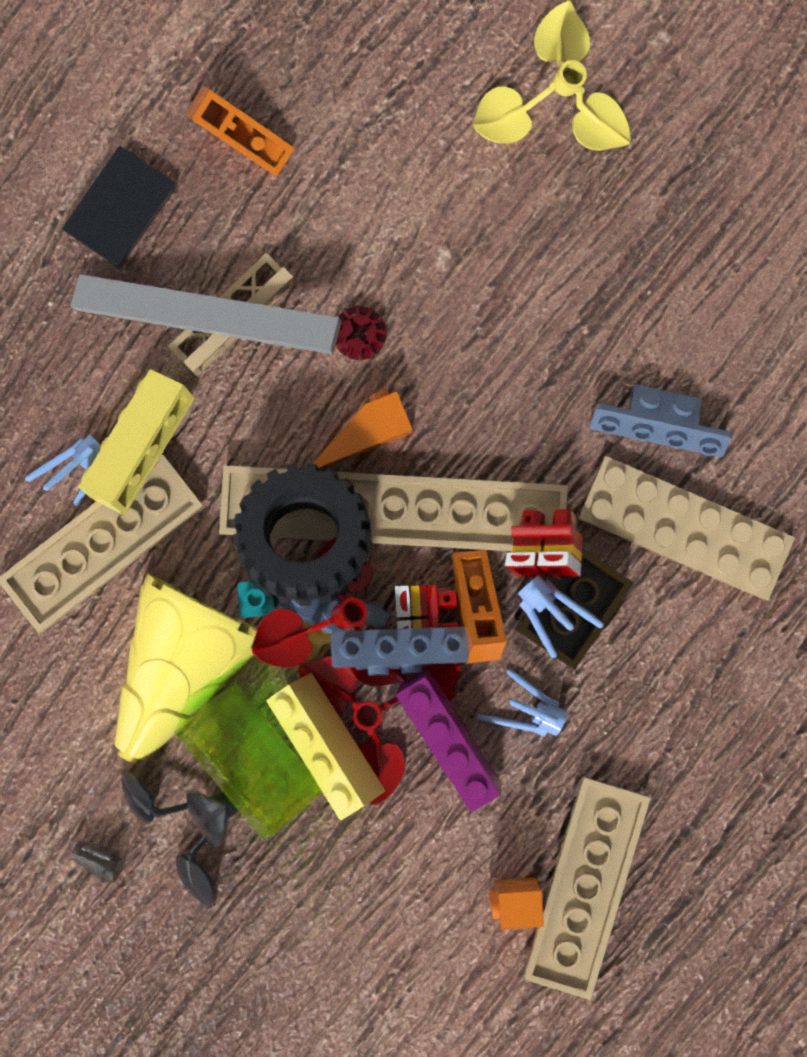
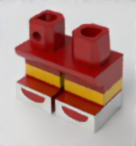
(546, 548)
(423, 602)

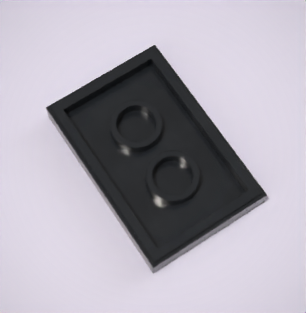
(119, 207)

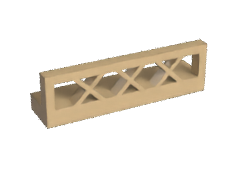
(217, 344)

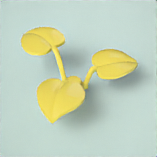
(565, 40)

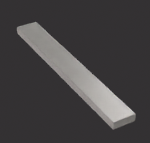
(206, 314)

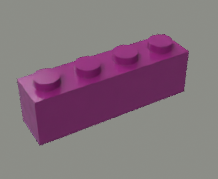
(449, 740)

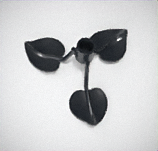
(210, 816)

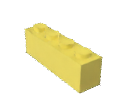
(136, 442)
(325, 746)

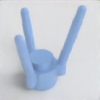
(83, 452)
(538, 595)
(548, 717)

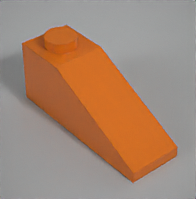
(239, 131)
(372, 426)
(478, 606)

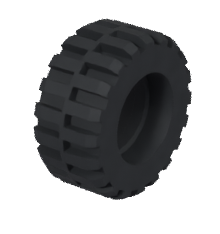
(296, 491)

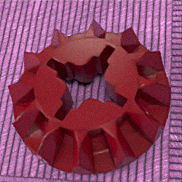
(375, 335)

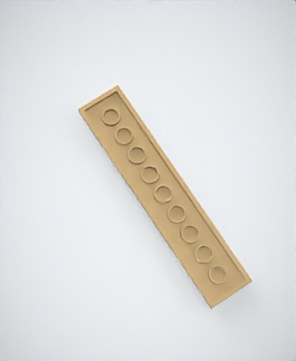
(411, 509)

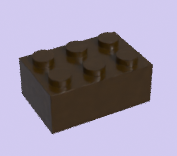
(596, 590)

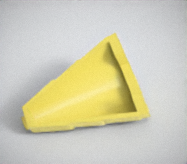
(175, 665)

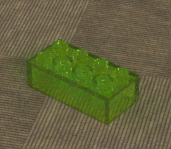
(249, 761)

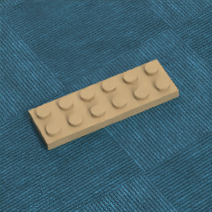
(686, 528)
(97, 547)
(586, 887)

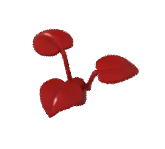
(283, 639)
(339, 684)

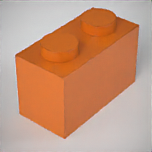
(517, 903)

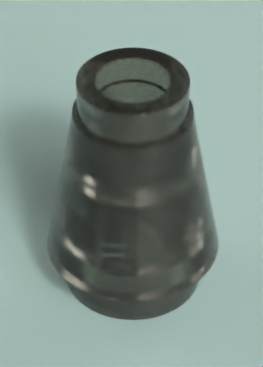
(100, 861)

